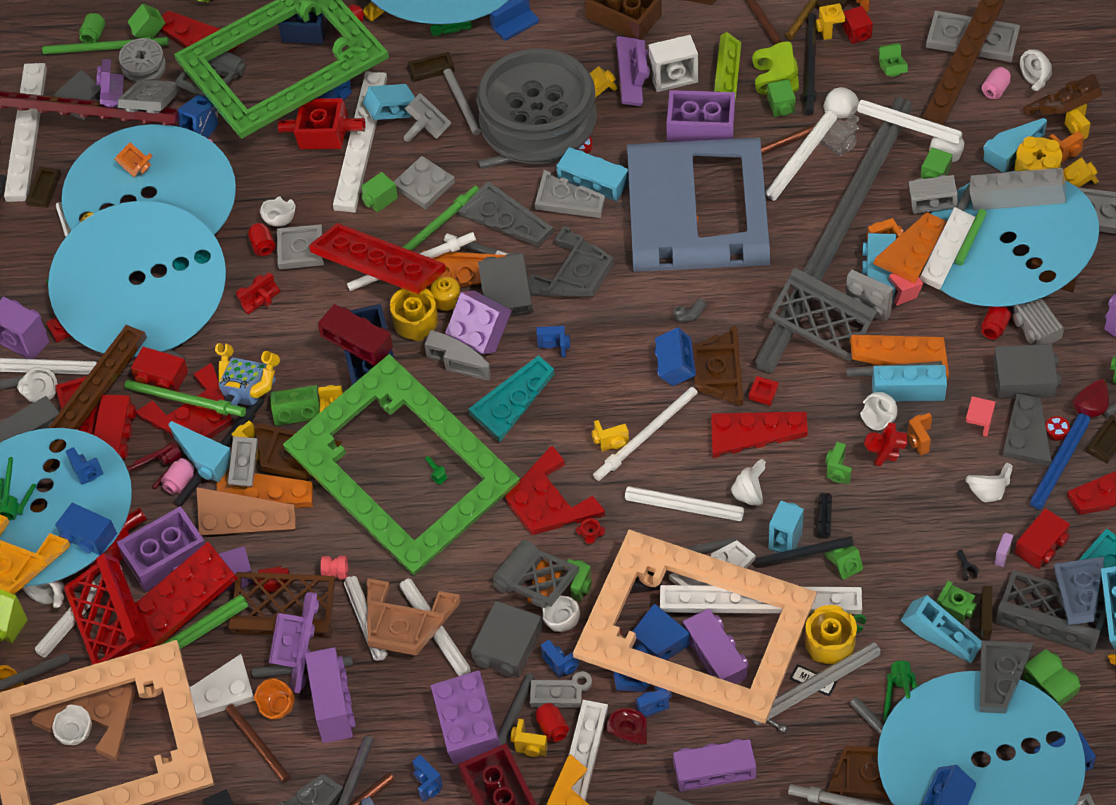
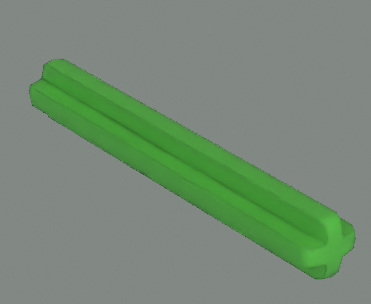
(210, 621)

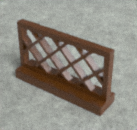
(266, 625)

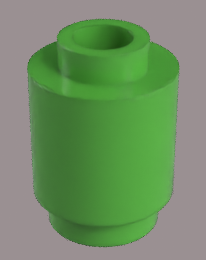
(92, 28)

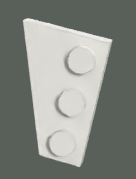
(732, 553)
(222, 688)

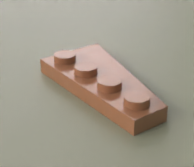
(236, 514)

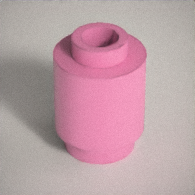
(996, 83)
(177, 476)

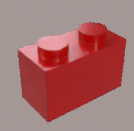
(159, 369)
(1042, 539)

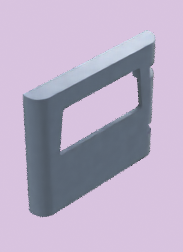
(666, 206)

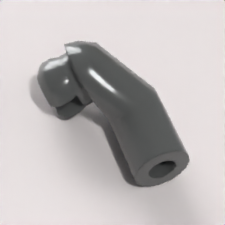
(684, 315)

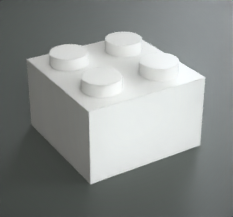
(673, 63)

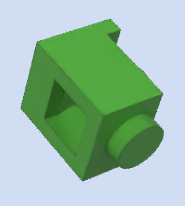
(957, 602)

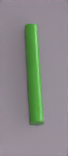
(970, 237)

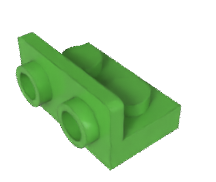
(295, 405)

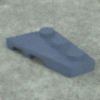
(1079, 588)

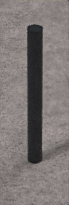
(805, 551)

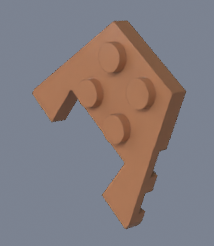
(403, 627)
(106, 709)

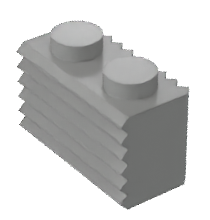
(933, 194)
(1037, 322)

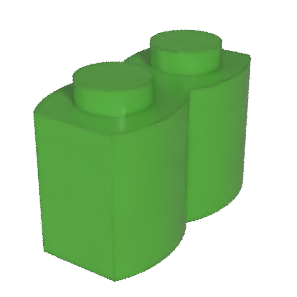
(1049, 676)

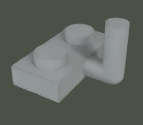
(427, 117)

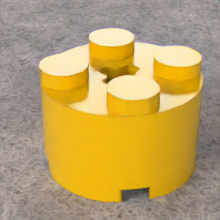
(1038, 154)
(413, 313)
(830, 634)

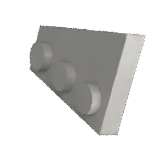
(562, 197)

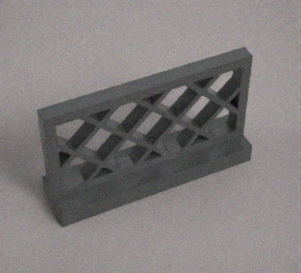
(826, 296)
(1046, 624)

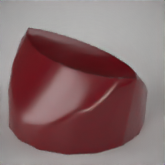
(1092, 399)
(628, 725)

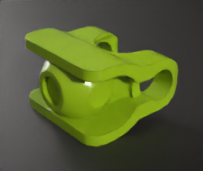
(780, 62)

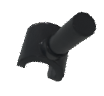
(967, 566)

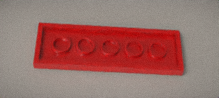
(377, 258)
(179, 597)

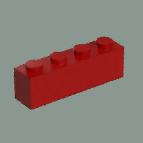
(114, 422)

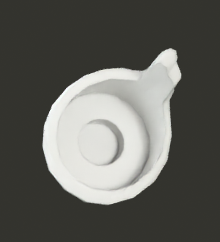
(1035, 68)
(37, 384)
(747, 484)
(990, 487)
(47, 593)

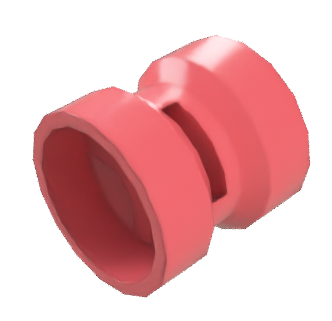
(336, 567)

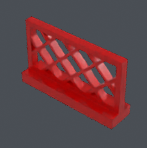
(120, 599)

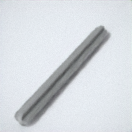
(823, 679)

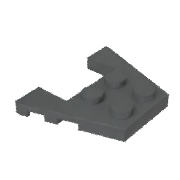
(581, 271)

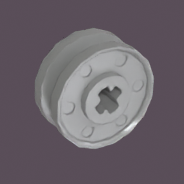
(142, 60)

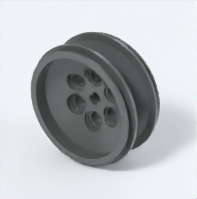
(536, 105)

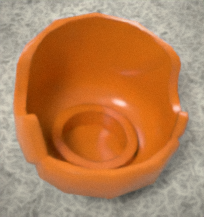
(274, 698)

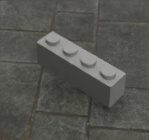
(1018, 189)

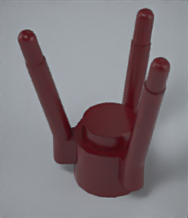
(166, 455)

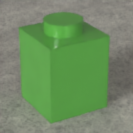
(146, 22)
(781, 98)
(936, 164)
(379, 192)

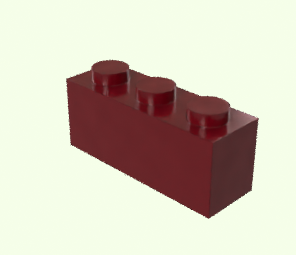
(355, 334)

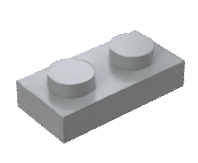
(243, 461)

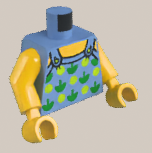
(245, 380)

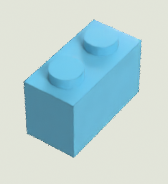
(388, 101)
(785, 527)

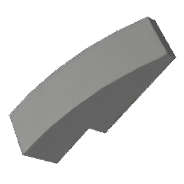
(456, 356)

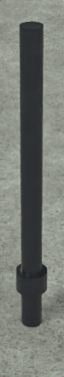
(810, 93)
(227, 441)

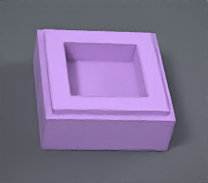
(1003, 550)

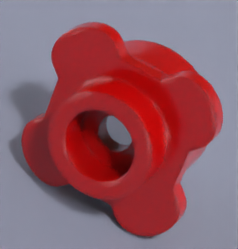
(590, 524)

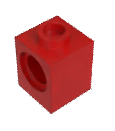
(857, 25)

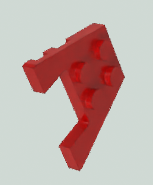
(196, 418)
(540, 503)

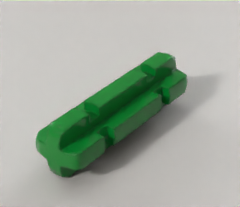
(437, 29)

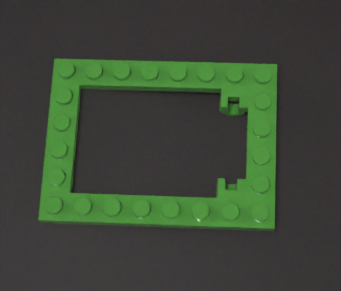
(361, 54)
(318, 454)

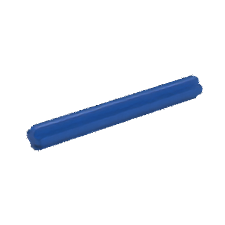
(1060, 461)

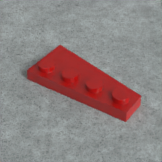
(1094, 495)

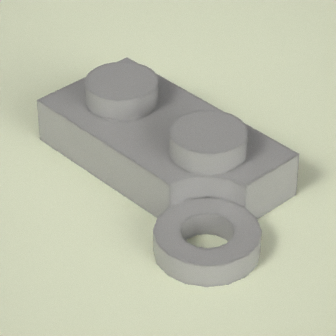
(559, 692)

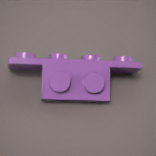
(632, 69)
(110, 84)
(292, 641)

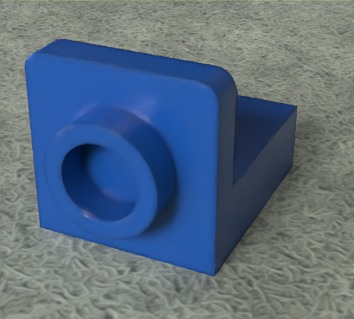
(553, 337)
(84, 469)
(557, 661)
(653, 702)
(428, 777)

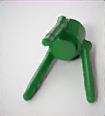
(8, 504)
(902, 676)

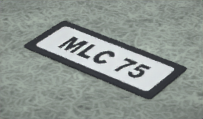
(802, 673)

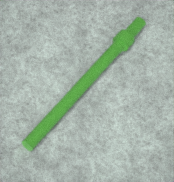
(96, 46)
(459, 202)
(221, 406)

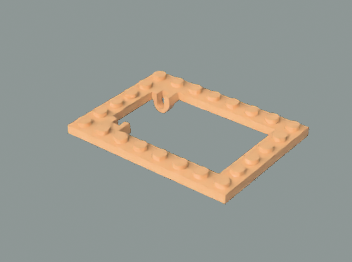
(640, 553)
(161, 665)

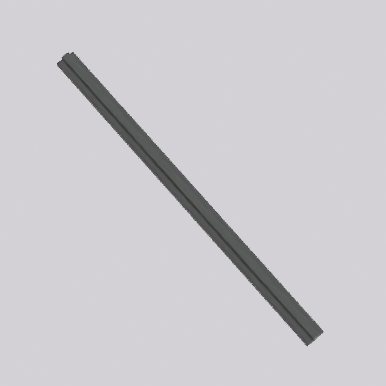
(835, 232)

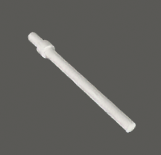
(452, 245)
(614, 461)

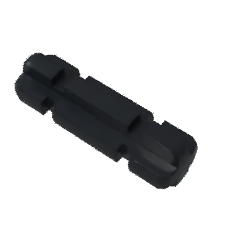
(824, 515)

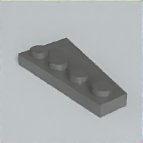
(502, 213)

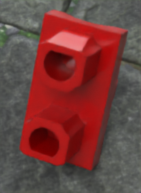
(258, 293)
(886, 444)

